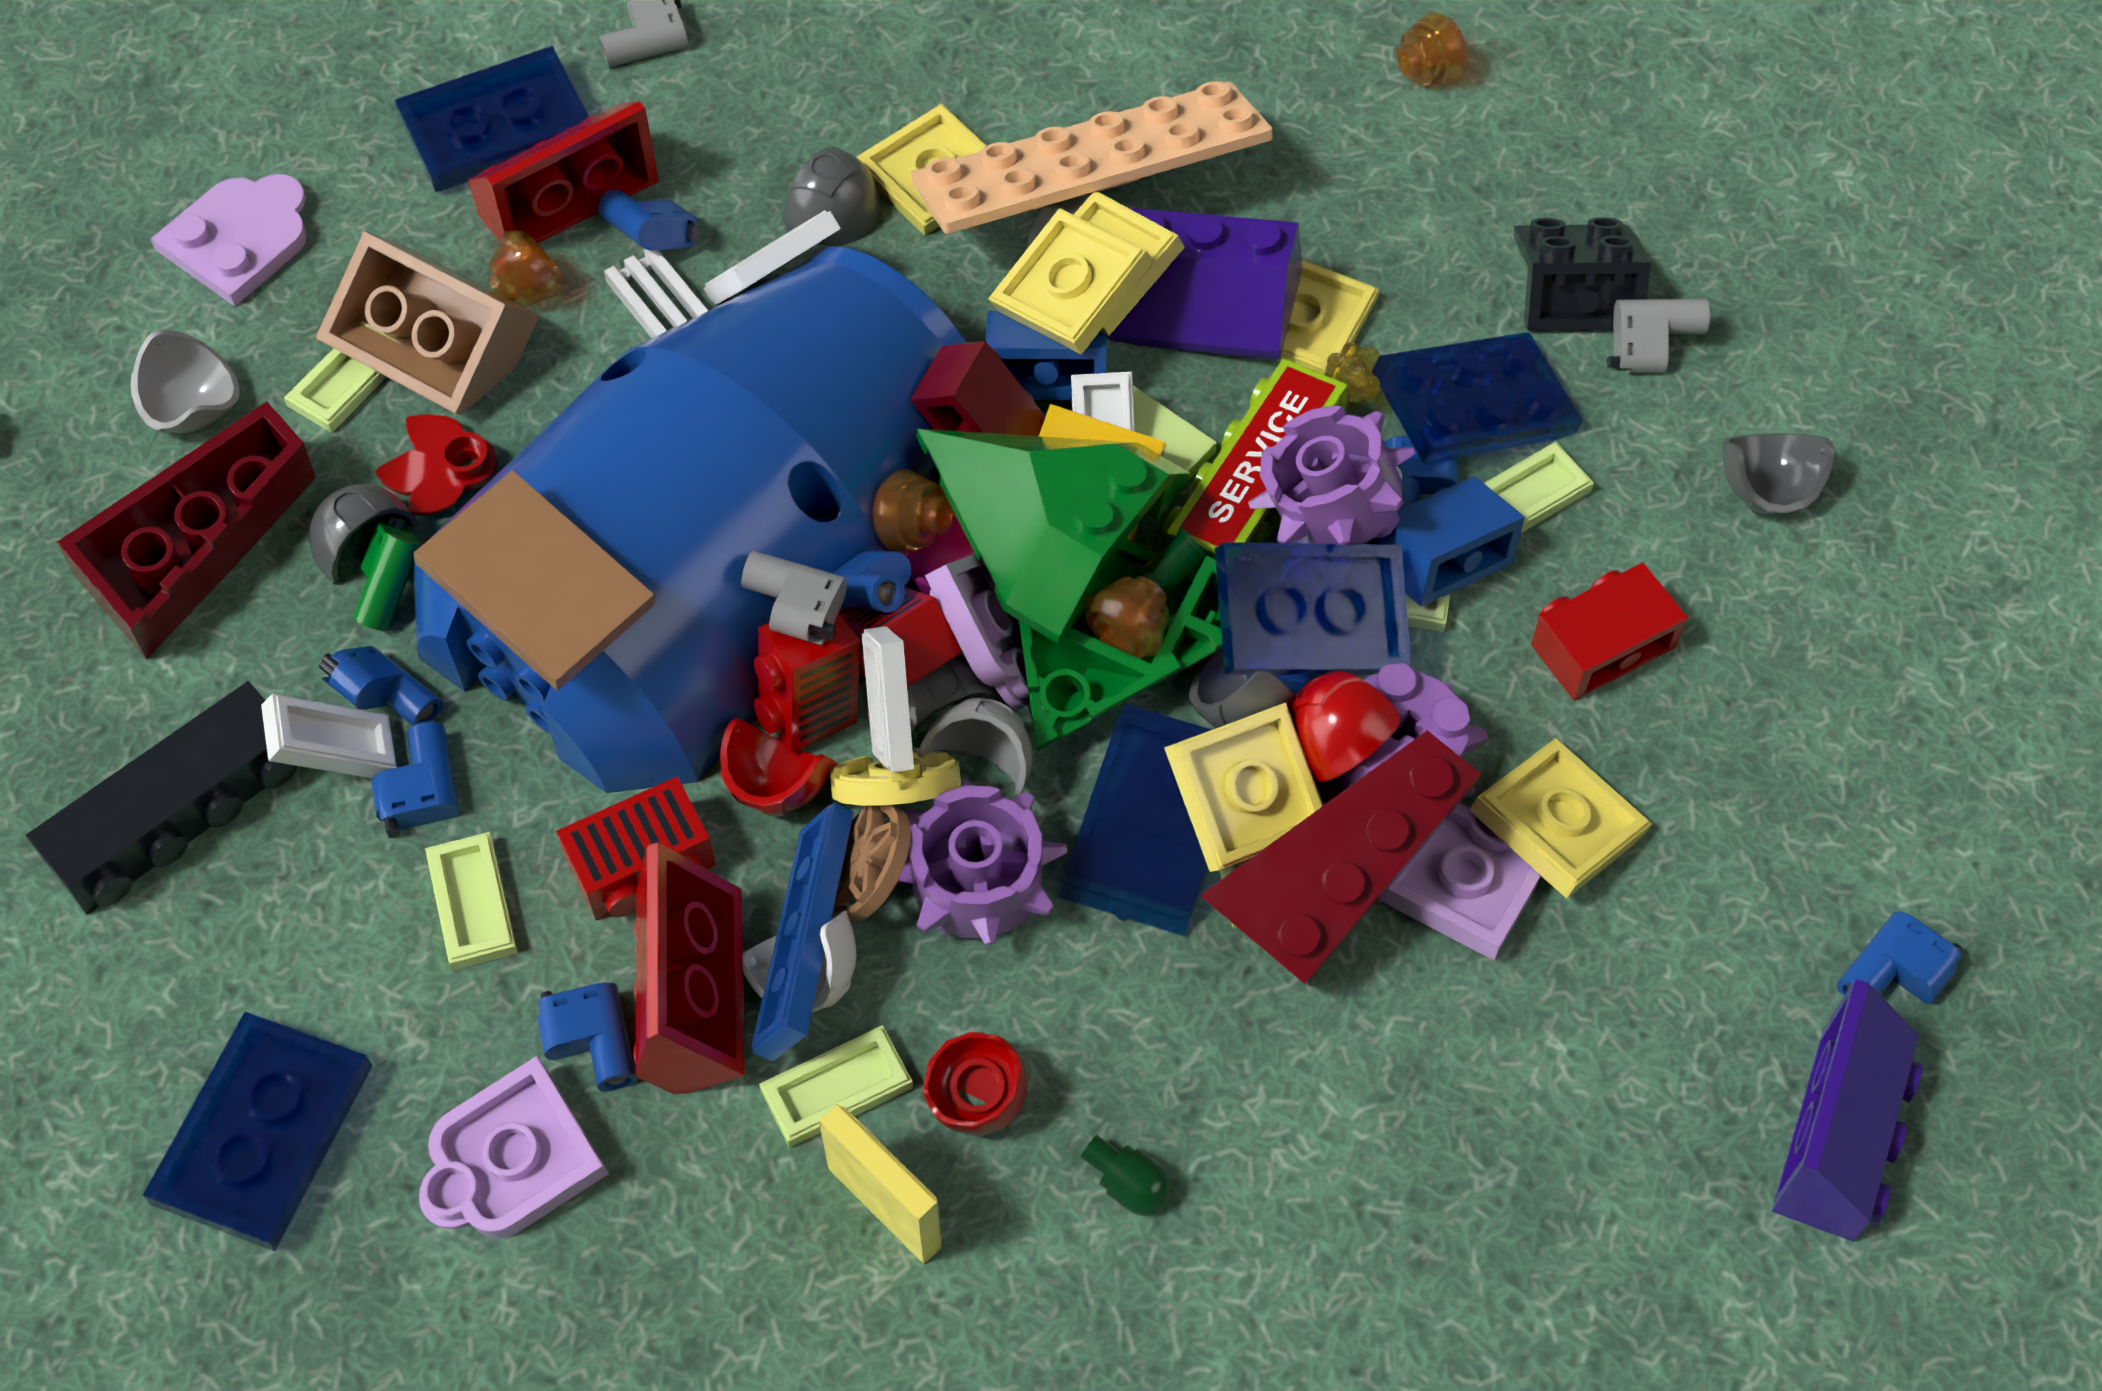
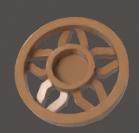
(872, 859)

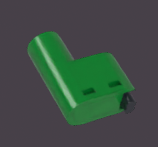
(387, 570)

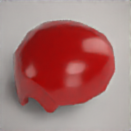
(982, 1068)

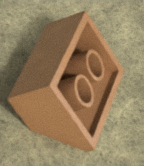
(450, 329)

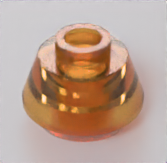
(1433, 51)
(523, 270)
(910, 512)
(1129, 615)

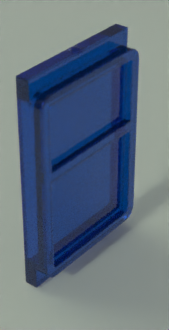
(1136, 837)

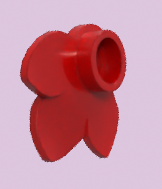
(431, 468)

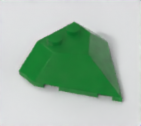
(1048, 512)
(1087, 678)

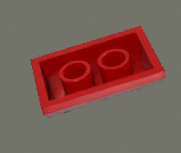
(568, 174)
(687, 975)

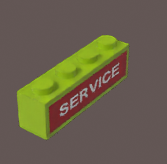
(1222, 489)

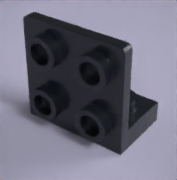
(1580, 272)

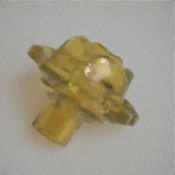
(1355, 368)

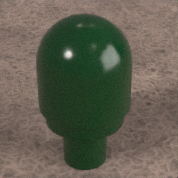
(1130, 1177)

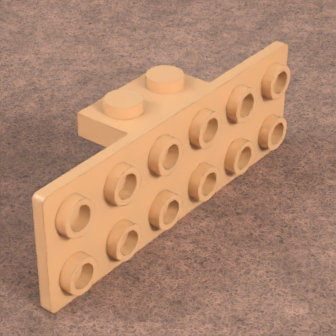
(1089, 156)

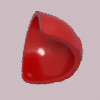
(1341, 722)
(766, 774)

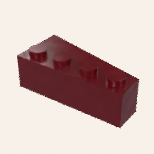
(188, 526)
(1336, 864)

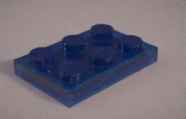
(489, 116)
(1476, 396)
(1311, 608)
(258, 1131)

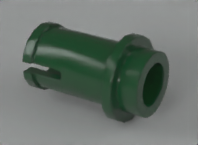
(1172, 562)

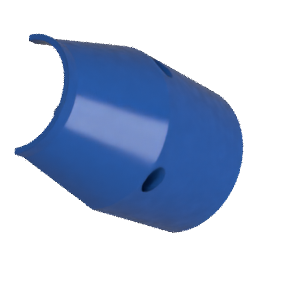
(679, 463)

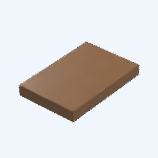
(534, 579)

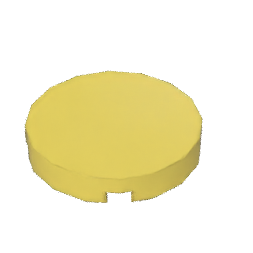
(870, 783)

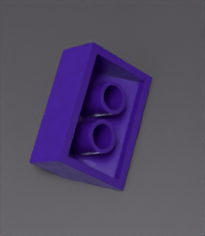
(1223, 290)
(1850, 1117)

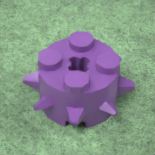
(1333, 479)
(1422, 706)
(977, 863)

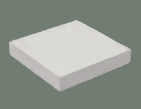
(771, 257)

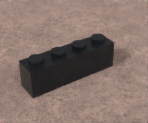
(161, 801)

